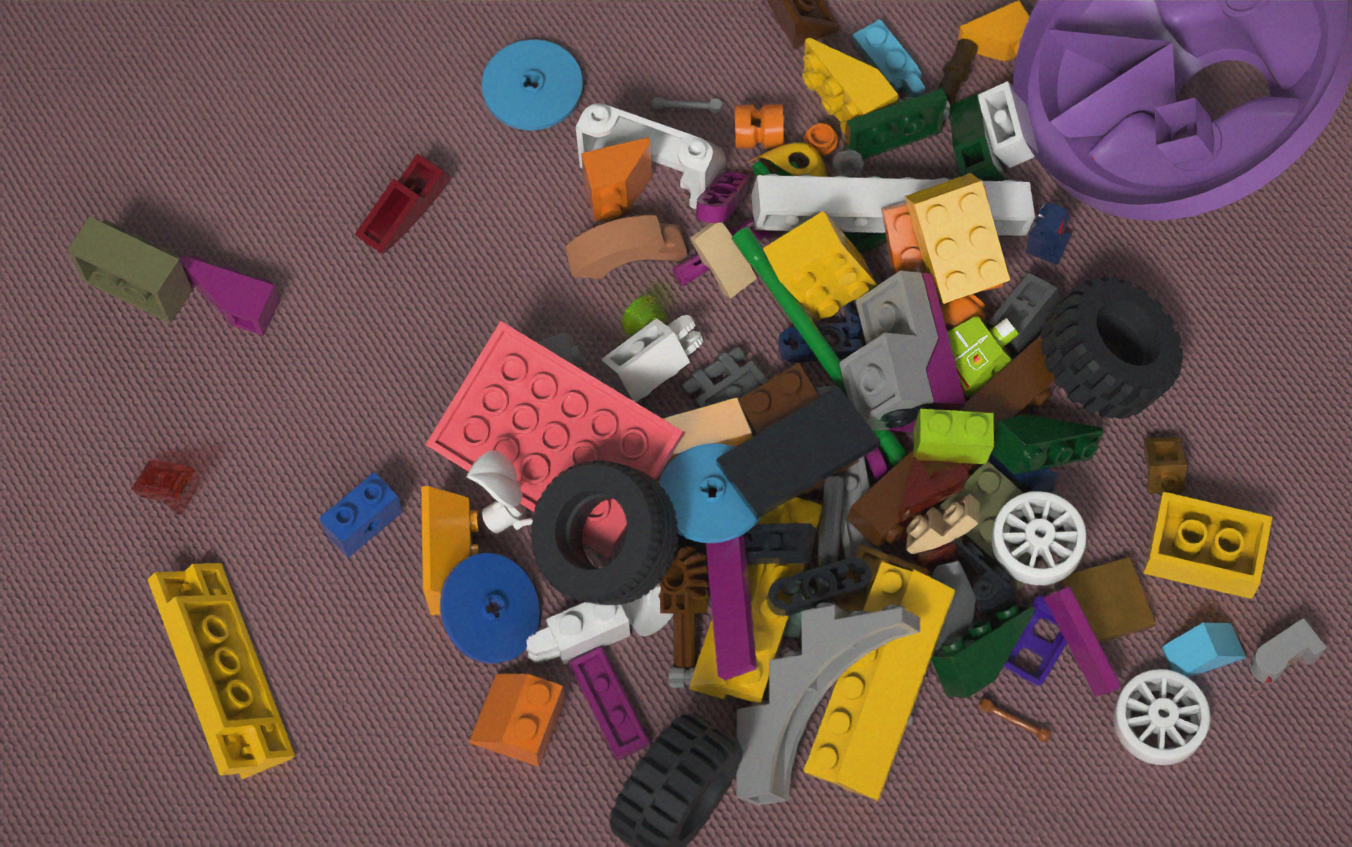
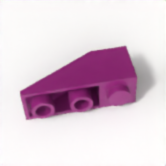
(238, 298)

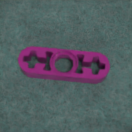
(722, 197)

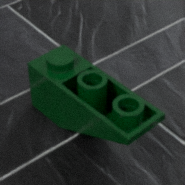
(972, 141)
(1040, 443)
(977, 657)

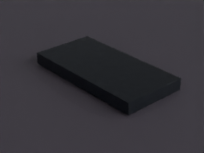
(798, 452)

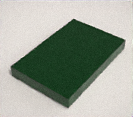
(896, 125)

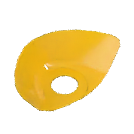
(780, 157)

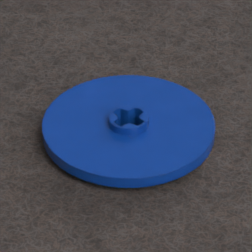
(463, 603)

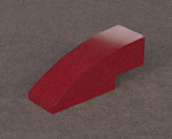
(402, 204)

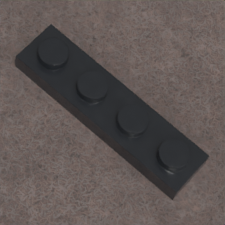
(773, 543)

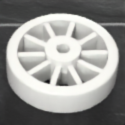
(1039, 537)
(1162, 716)

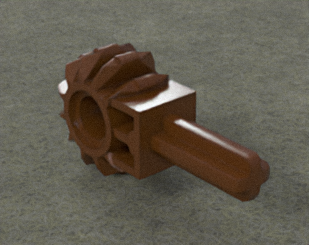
(685, 599)

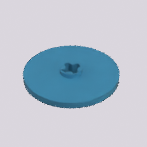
(523, 106)
(688, 485)

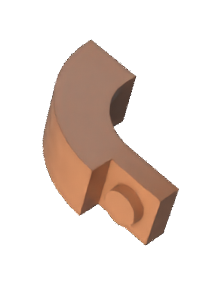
(622, 242)

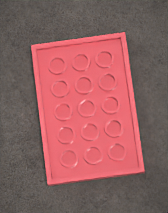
(549, 419)

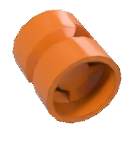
(771, 125)

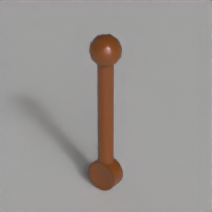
(1043, 734)

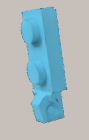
(890, 58)

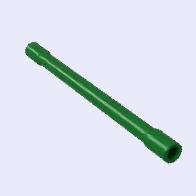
(755, 256)

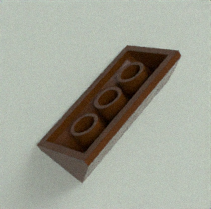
(804, 19)

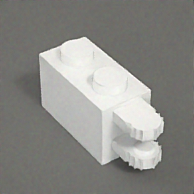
(652, 356)
(578, 632)

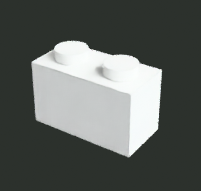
(1007, 124)

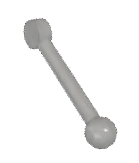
(714, 105)

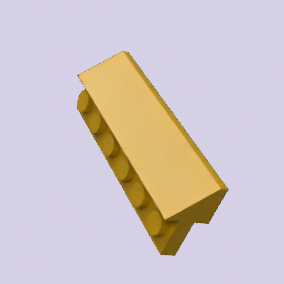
(767, 626)
(221, 669)
(880, 689)

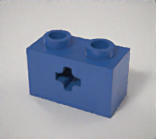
(361, 514)

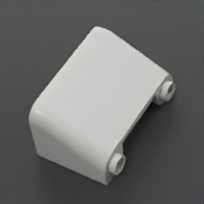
(697, 158)

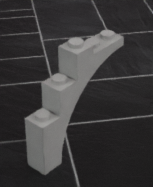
(797, 683)

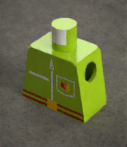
(980, 352)

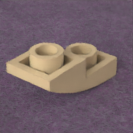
(723, 258)
(938, 529)

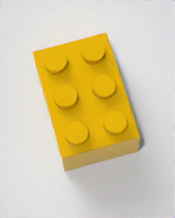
(957, 237)
(820, 266)
(1208, 545)

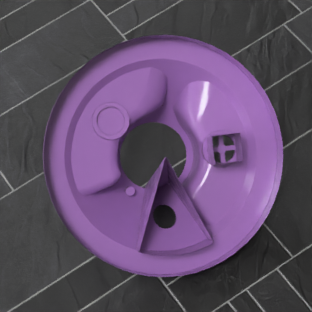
(1108, 84)

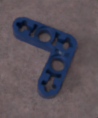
(851, 326)

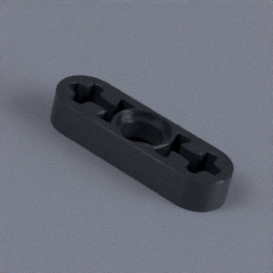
(840, 568)

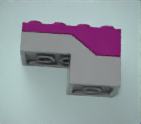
(904, 357)

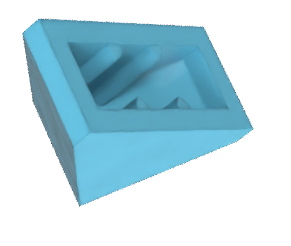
(1203, 649)

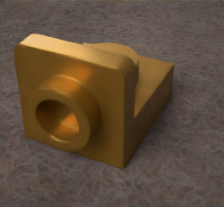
(1165, 464)

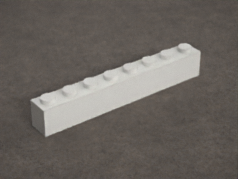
(857, 202)

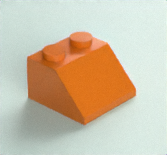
(616, 177)
(519, 717)

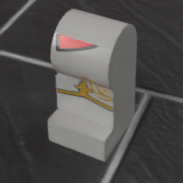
(1284, 650)

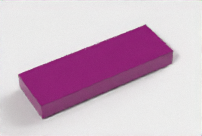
(1082, 641)
(609, 703)

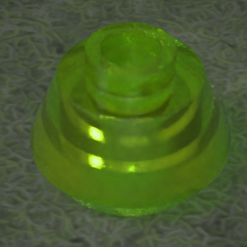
(641, 313)

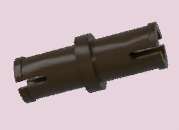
(957, 69)

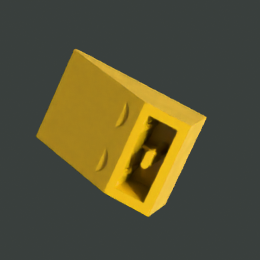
(844, 83)

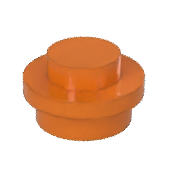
(822, 138)

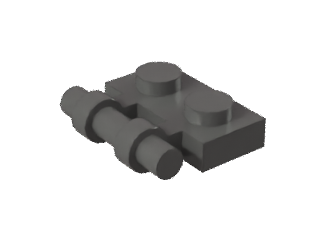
(736, 385)

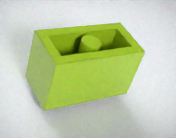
(953, 436)

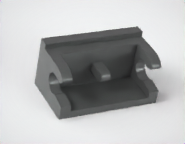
(1027, 310)

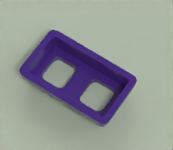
(1047, 651)

